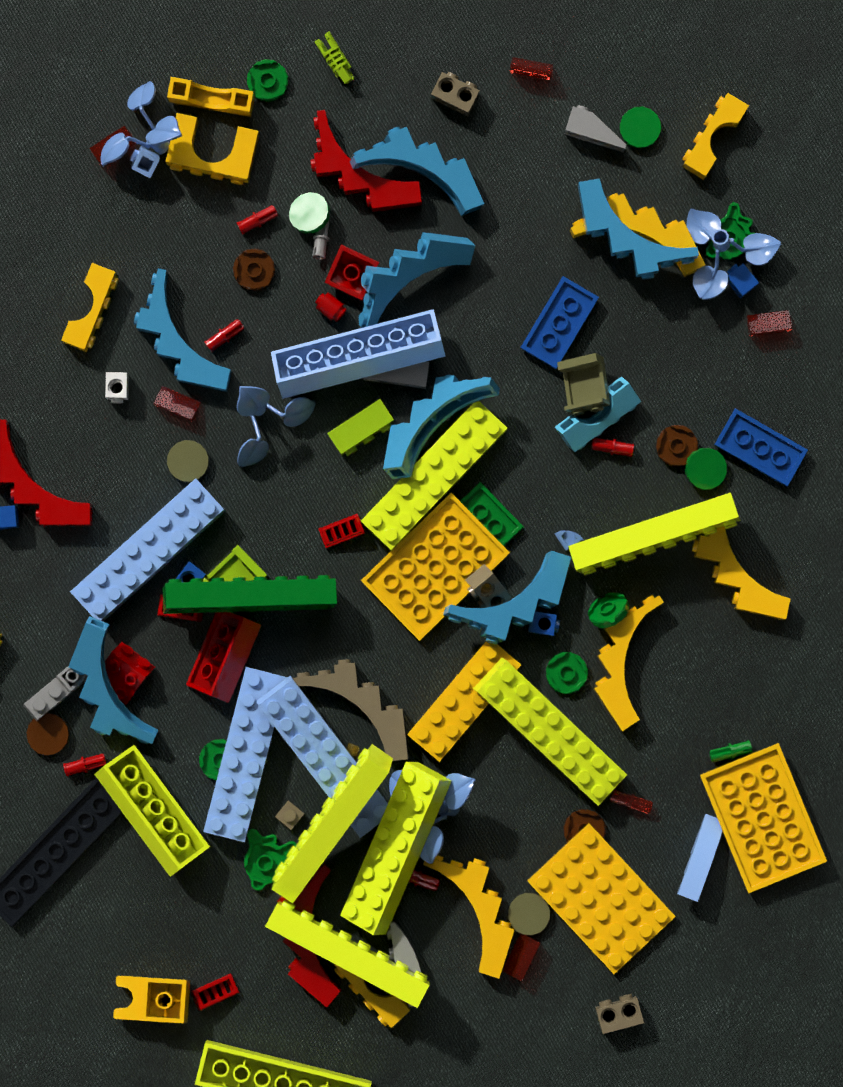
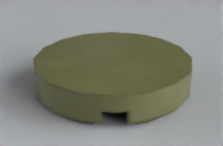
(187, 461)
(528, 913)

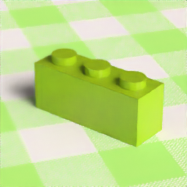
(361, 428)

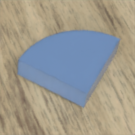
(568, 538)

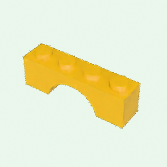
(200, 96)
(728, 114)
(81, 332)
(387, 1006)

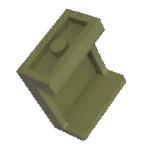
(585, 384)

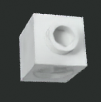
(113, 378)

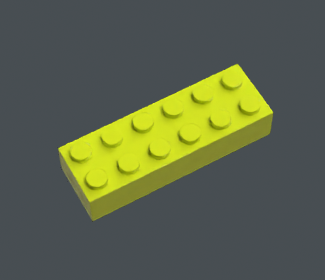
(152, 810)

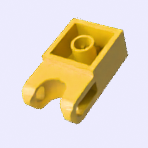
(148, 996)

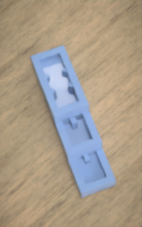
(701, 858)

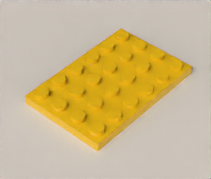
(432, 565)
(763, 818)
(601, 898)

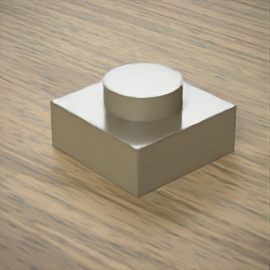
(289, 815)

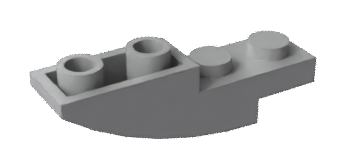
(54, 693)
(402, 949)

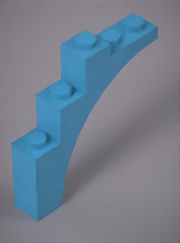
(426, 159)
(432, 253)
(646, 255)
(157, 320)
(427, 415)
(495, 620)
(97, 690)

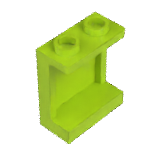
(235, 565)

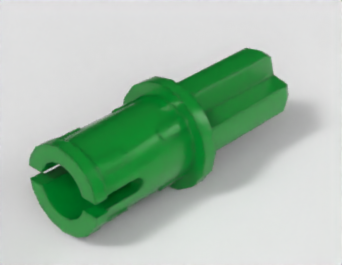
(731, 751)

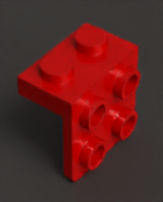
(126, 671)

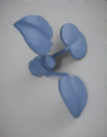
(158, 139)
(706, 226)
(254, 402)
(455, 798)

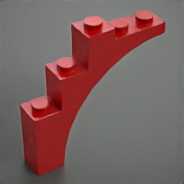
(332, 161)
(52, 509)
(308, 970)

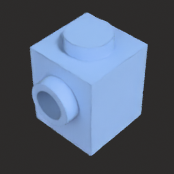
(144, 161)

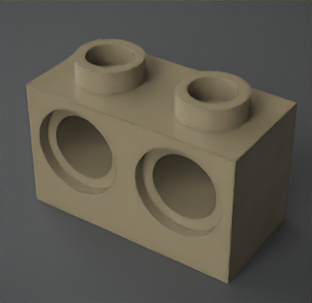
(452, 98)
(487, 588)
(620, 1020)

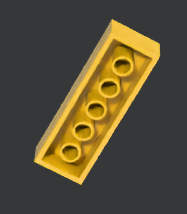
(458, 704)

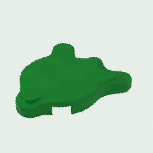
(737, 228)
(264, 858)

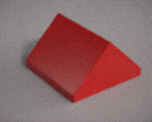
(348, 270)

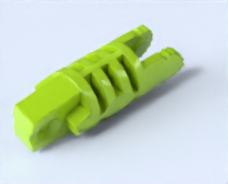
(335, 58)

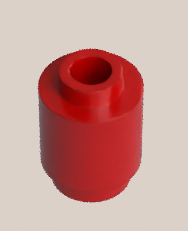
(330, 307)

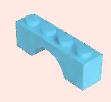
(579, 431)

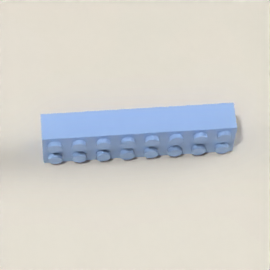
(357, 354)
(147, 551)
(316, 746)
(242, 759)

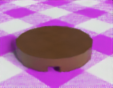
(254, 269)
(676, 445)
(48, 734)
(579, 819)

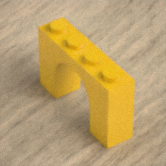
(234, 167)

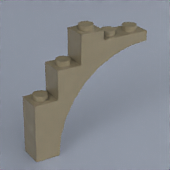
(344, 682)

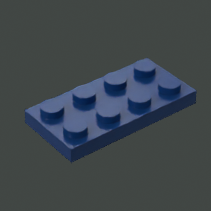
(559, 322)
(760, 447)

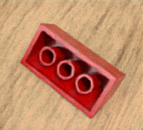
(223, 655)

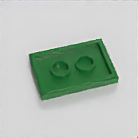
(492, 514)

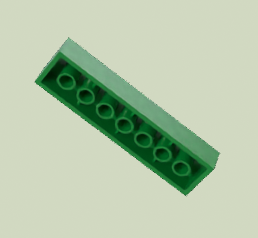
(249, 595)

